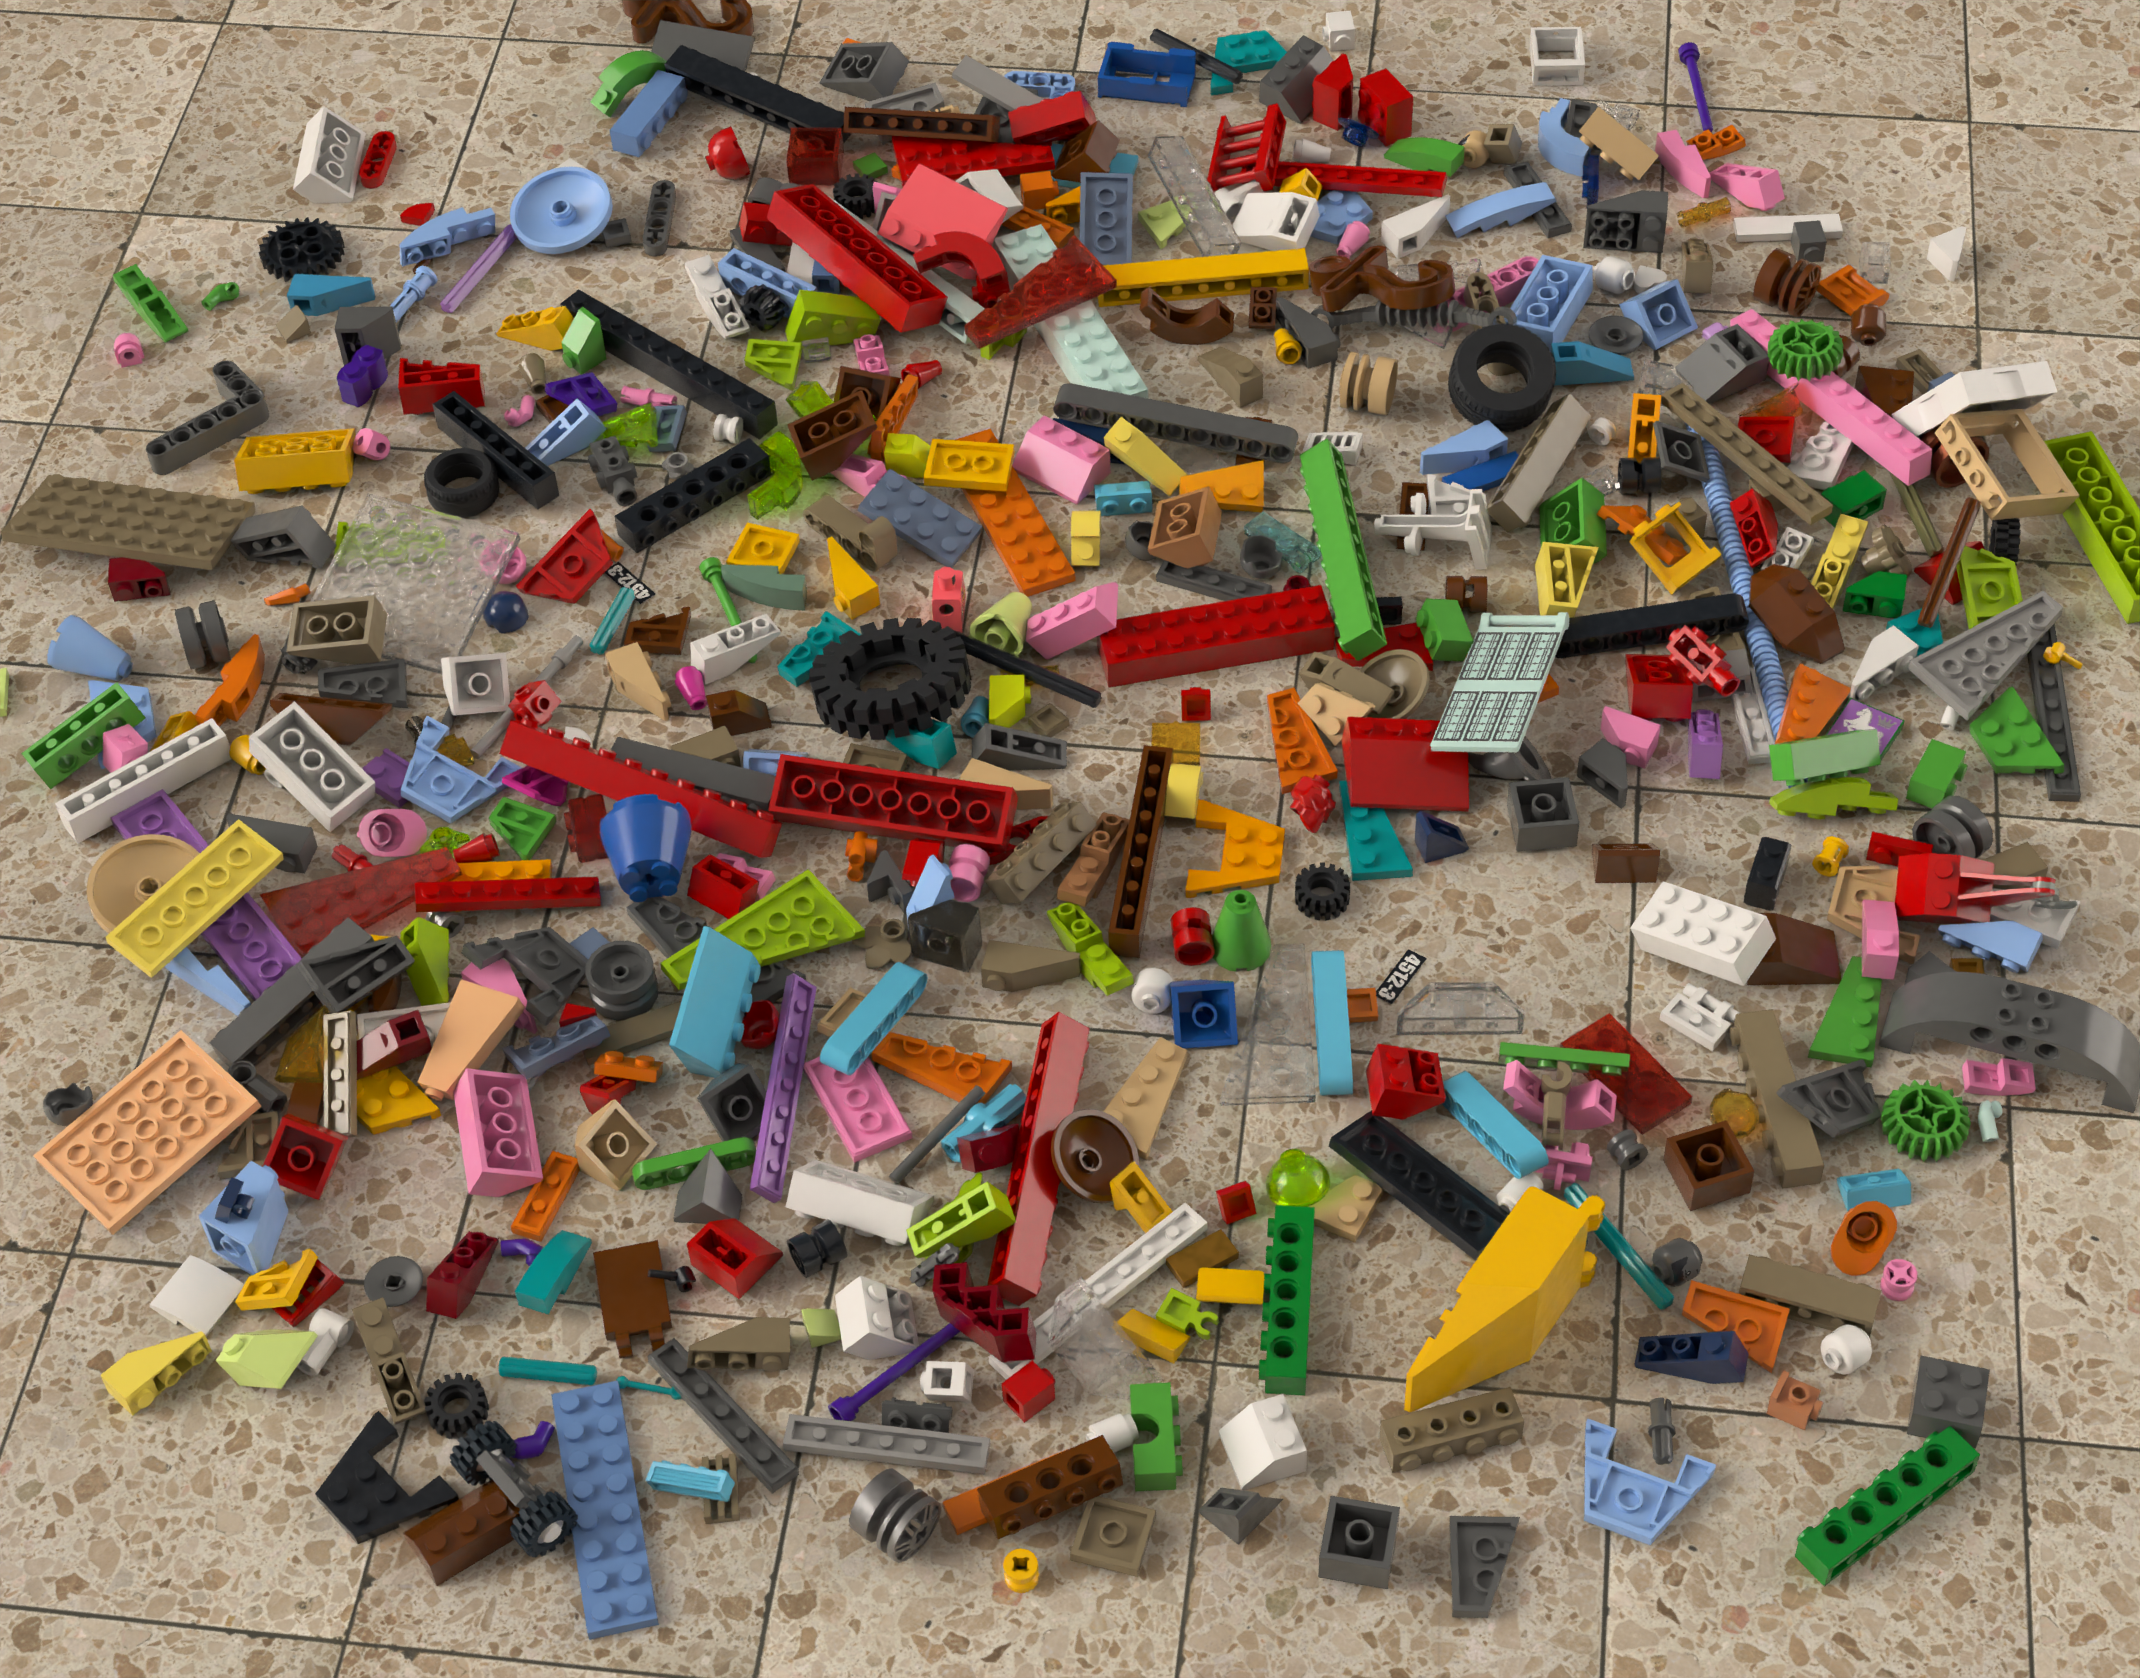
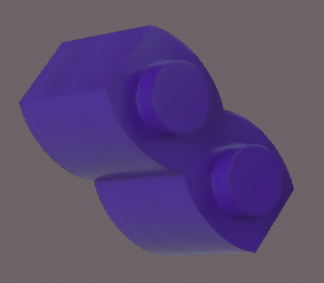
(362, 375)

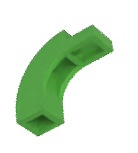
(624, 75)

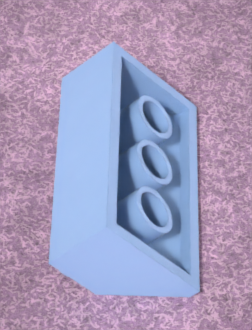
(1553, 298)

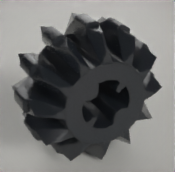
(762, 307)

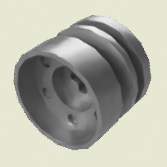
(895, 1515)

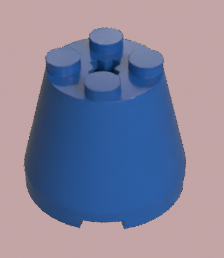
(646, 844)

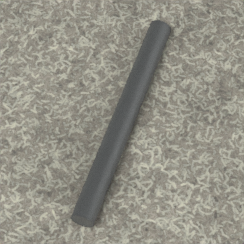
(937, 1134)

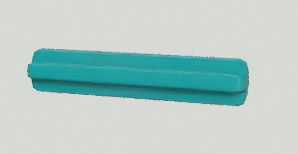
(612, 620)
(547, 1370)

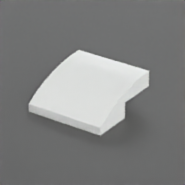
(197, 1295)

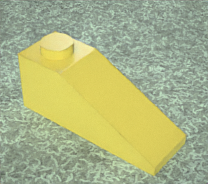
(1143, 456)

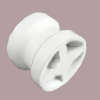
(728, 428)

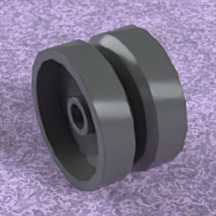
(199, 635)
(1954, 828)
(621, 980)

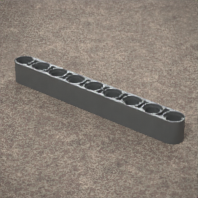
(1177, 422)

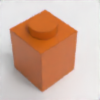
(1038, 189)

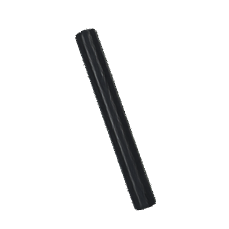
(1202, 59)

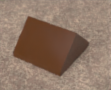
(1625, 862)

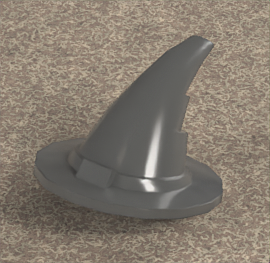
(1524, 764)

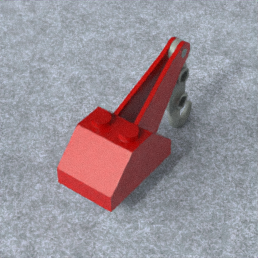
(1961, 889)

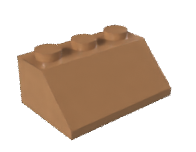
(1186, 528)

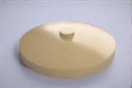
(132, 874)

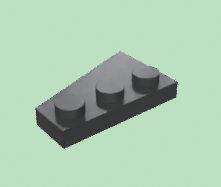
(366, 682)
(1477, 1561)

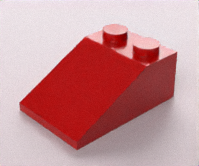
(1658, 688)

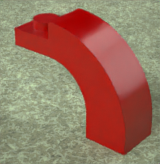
(965, 249)

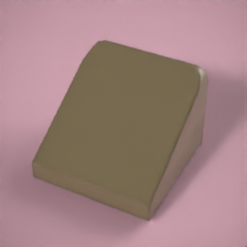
(293, 325)

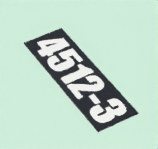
(625, 578)
(1400, 976)

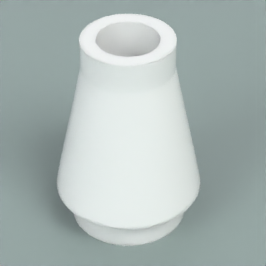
(1310, 152)

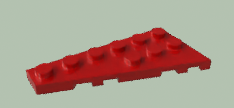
(958, 157)

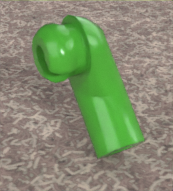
(221, 293)

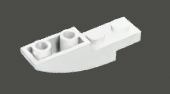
(716, 298)

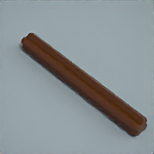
(1949, 562)

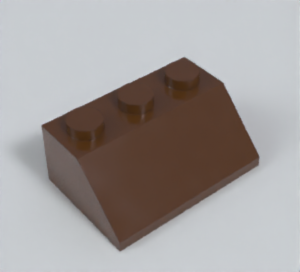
(463, 1532)

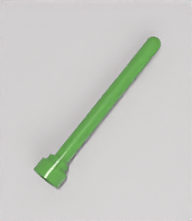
(711, 572)

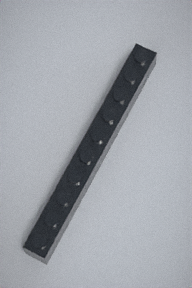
(678, 367)

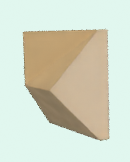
(611, 1145)

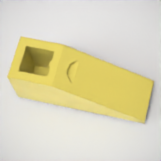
(149, 1371)

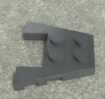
(543, 959)

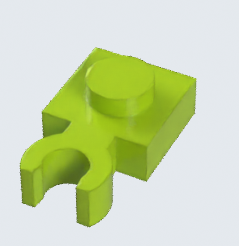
(1183, 1312)

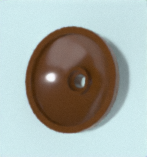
(1101, 1144)

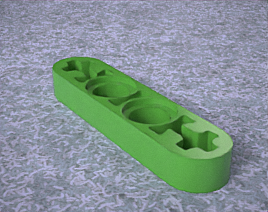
(661, 1172)

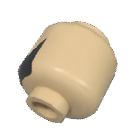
(1475, 152)

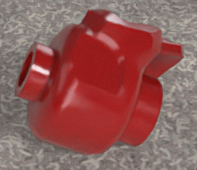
(1312, 801)

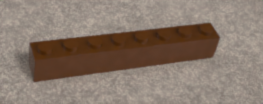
(1140, 853)

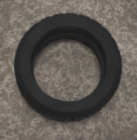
(460, 464)

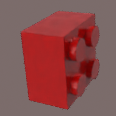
(1385, 106)

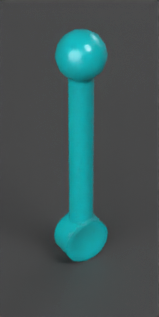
(624, 1383)

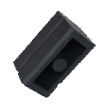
(1767, 873)

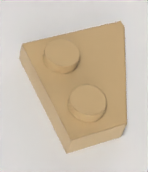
(1348, 1207)

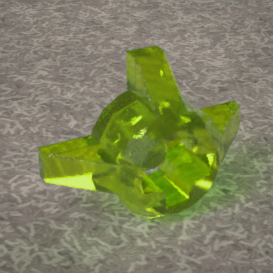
(453, 839)

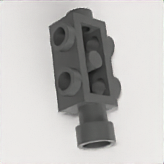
(613, 469)

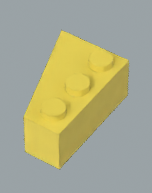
(1562, 576)

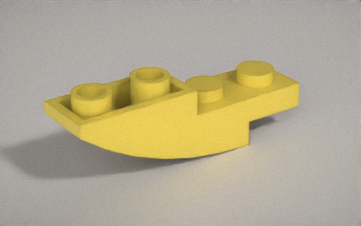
(1839, 558)

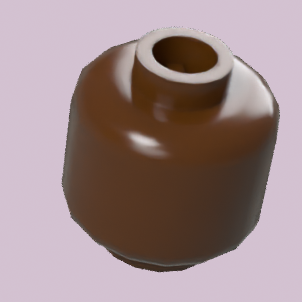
(1868, 324)

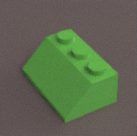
(1573, 518)

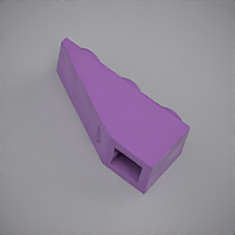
(1704, 745)

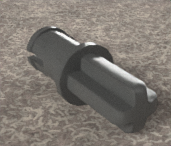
(1661, 1430)

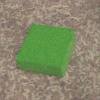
(870, 165)

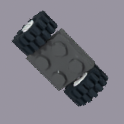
(543, 1515)

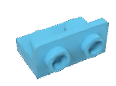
(1123, 498)

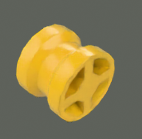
(1021, 1579)

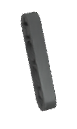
(659, 218)

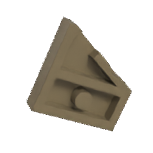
(250, 1144)

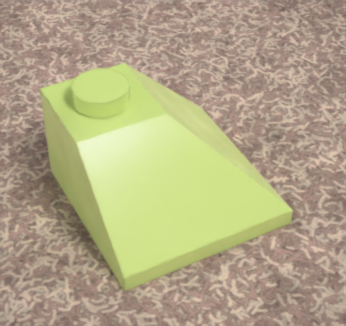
(264, 1356)

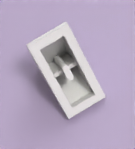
(1946, 250)

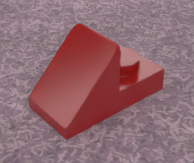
(604, 1089)

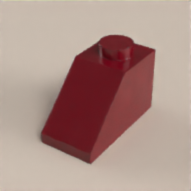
(988, 1148)

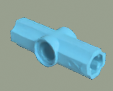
(987, 1116)

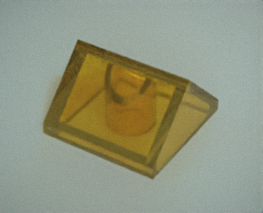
(304, 1053)

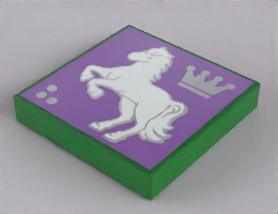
(1862, 717)

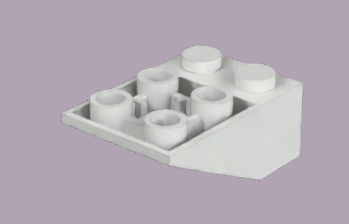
(1276, 220)

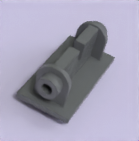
(923, 1417)

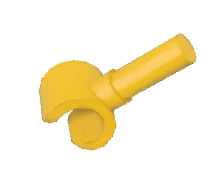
(2056, 653)

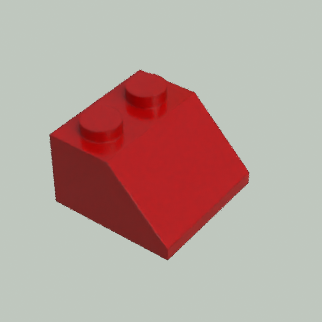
(304, 1155)

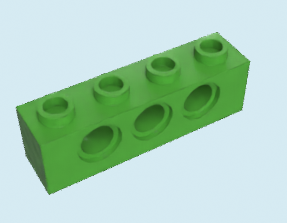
(81, 735)

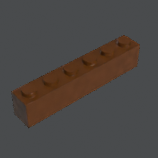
(921, 124)

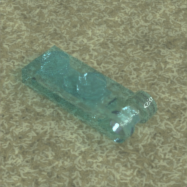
(1286, 541)

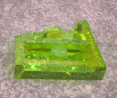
(634, 427)

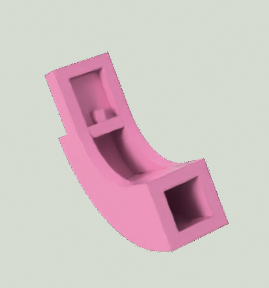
(1586, 1104)

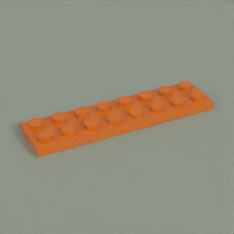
(1019, 532)

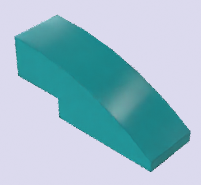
(552, 1271)

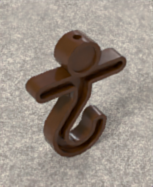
(648, 13)
(1341, 281)

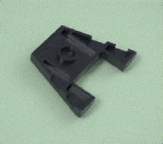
(367, 1497)

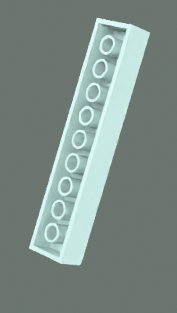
(1075, 336)

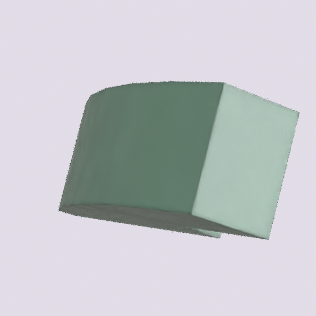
(766, 585)

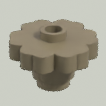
(1886, 554)

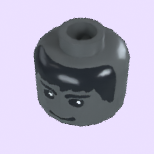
(1677, 1262)

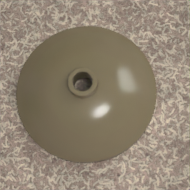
(1404, 674)

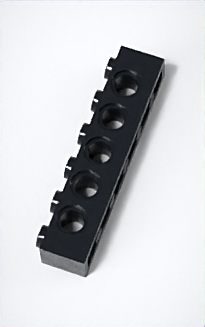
(693, 495)

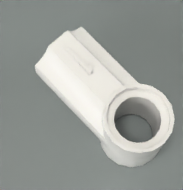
(1232, 200)
(332, 1332)

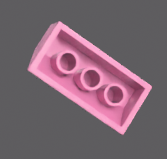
(496, 1132)

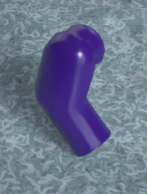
(521, 1247)
(535, 1444)

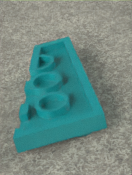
(1372, 842)

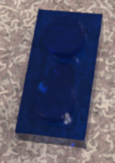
(1591, 175)

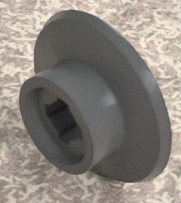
(391, 1271)

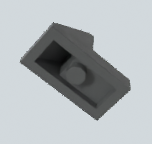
(887, 880)

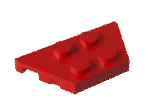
(570, 564)

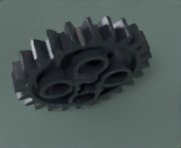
(301, 249)

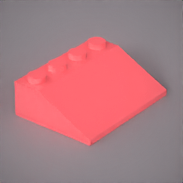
(937, 205)

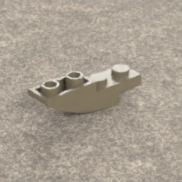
(389, 1361)

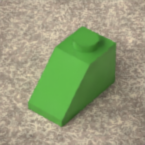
(583, 342)

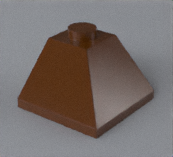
(876, 387)

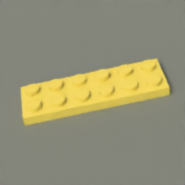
(194, 898)

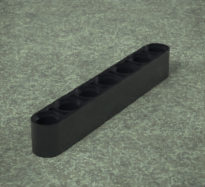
(1652, 624)

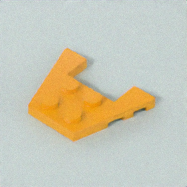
(1249, 855)

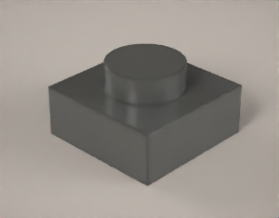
(616, 233)

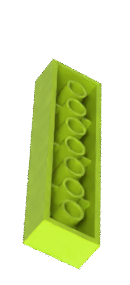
(2103, 518)

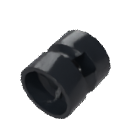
(1639, 475)
(817, 1248)

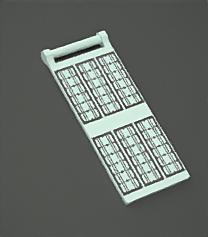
(1500, 683)

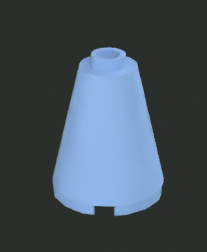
(87, 652)

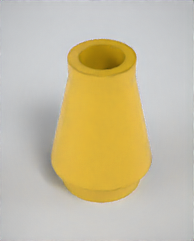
(1287, 347)

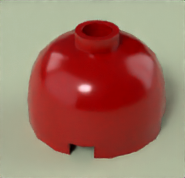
(726, 155)

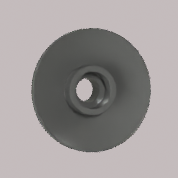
(1616, 334)

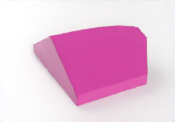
(538, 785)

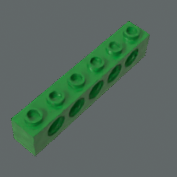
(1287, 1374)
(1829, 1560)

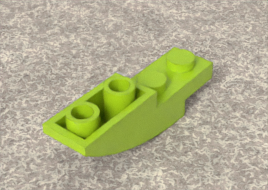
(1823, 796)
(1097, 960)

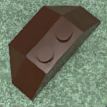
(1795, 613)
(339, 718)

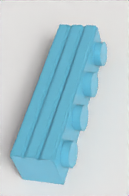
(690, 1480)

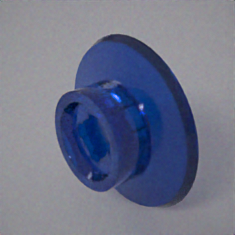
(1356, 132)

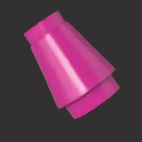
(691, 686)

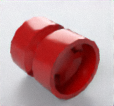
(1192, 936)

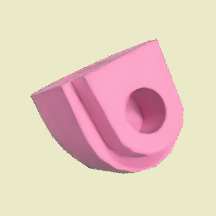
(128, 350)
(371, 444)

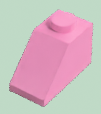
(1631, 734)

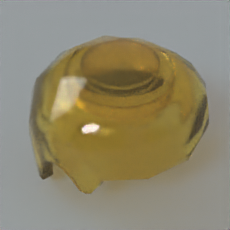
(1737, 1109)

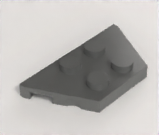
(1834, 1099)

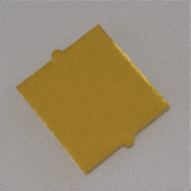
(1181, 737)

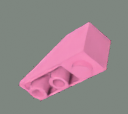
(501, 977)

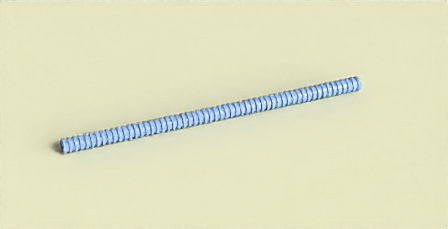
(1739, 572)

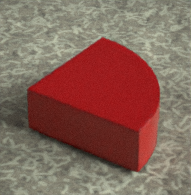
(418, 214)

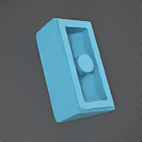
(1886, 1186)

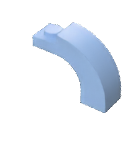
(1558, 146)

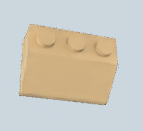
(1617, 144)

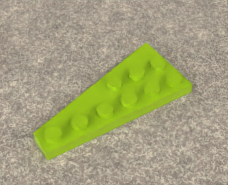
(779, 926)

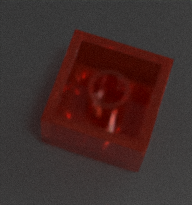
(815, 156)

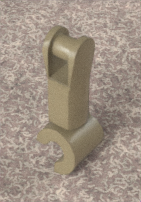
(1555, 1105)

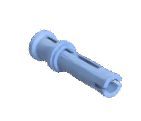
(413, 290)

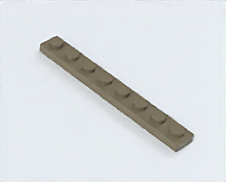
(1747, 454)

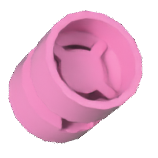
(968, 870)

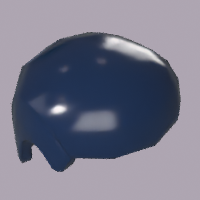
(506, 612)

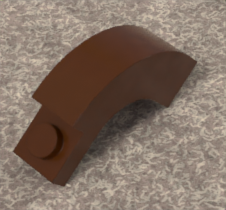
(1186, 326)

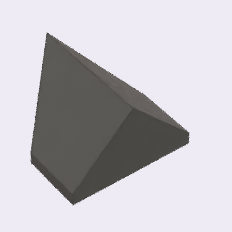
(708, 1194)
(1237, 1511)

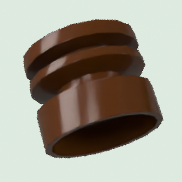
(1787, 282)

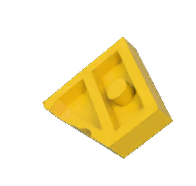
(276, 1285)

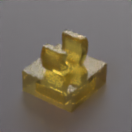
(456, 750)

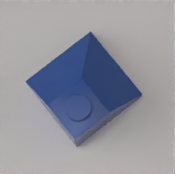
(1203, 1013)

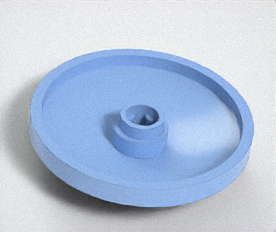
(561, 210)

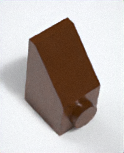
(737, 712)

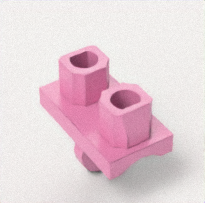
(1567, 1165)

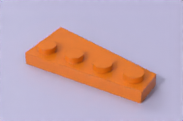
(1809, 704)
(941, 1067)

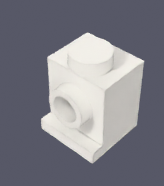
(939, 1372)

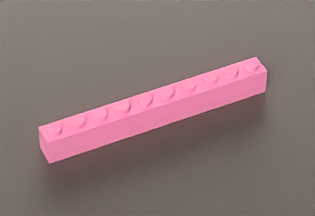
(1850, 412)

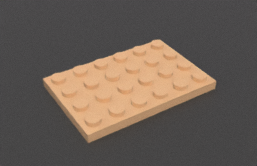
(147, 1132)

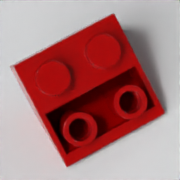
(1333, 93)
(1403, 1081)
(732, 1255)

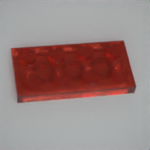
(1647, 1090)

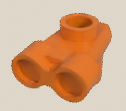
(860, 850)

